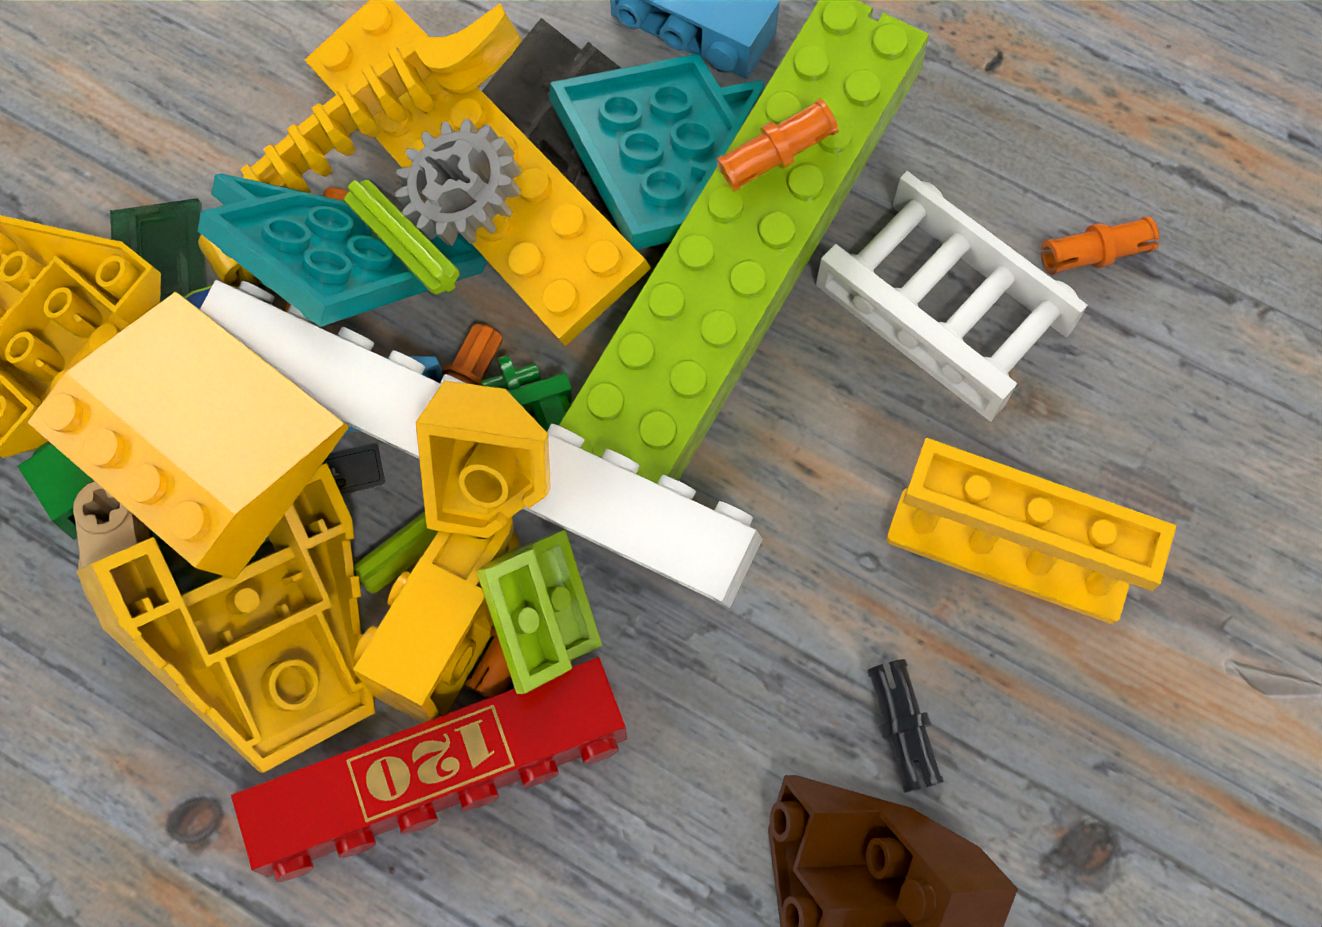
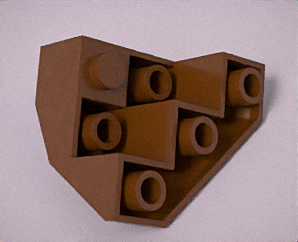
(876, 864)

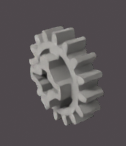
(454, 187)

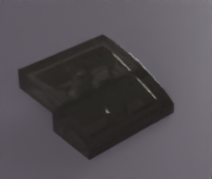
(524, 79)

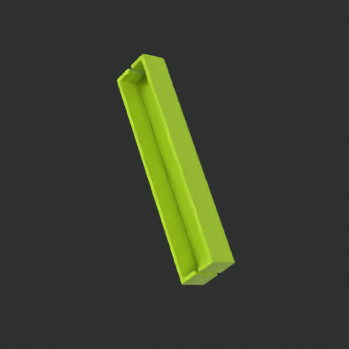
(745, 247)

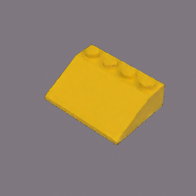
(190, 433)

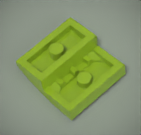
(539, 609)

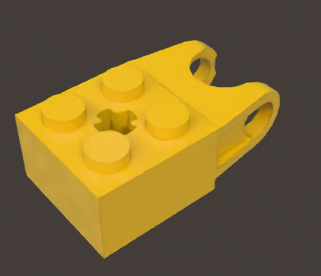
(434, 627)

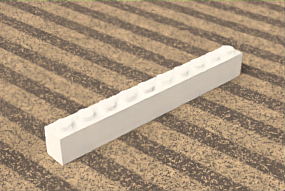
(588, 493)

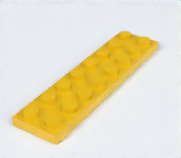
(555, 243)

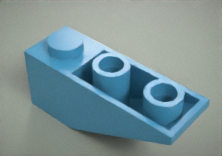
(722, 31)

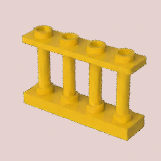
(1028, 532)

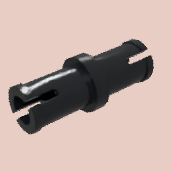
(905, 725)

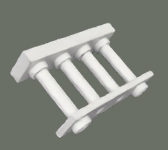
(940, 345)

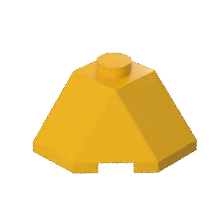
(479, 459)

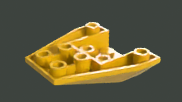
(58, 305)

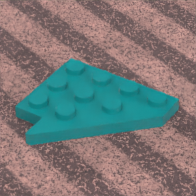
(652, 138)
(315, 249)

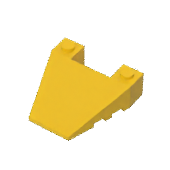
(253, 653)

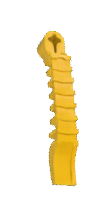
(458, 65)

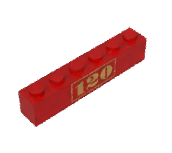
(427, 770)

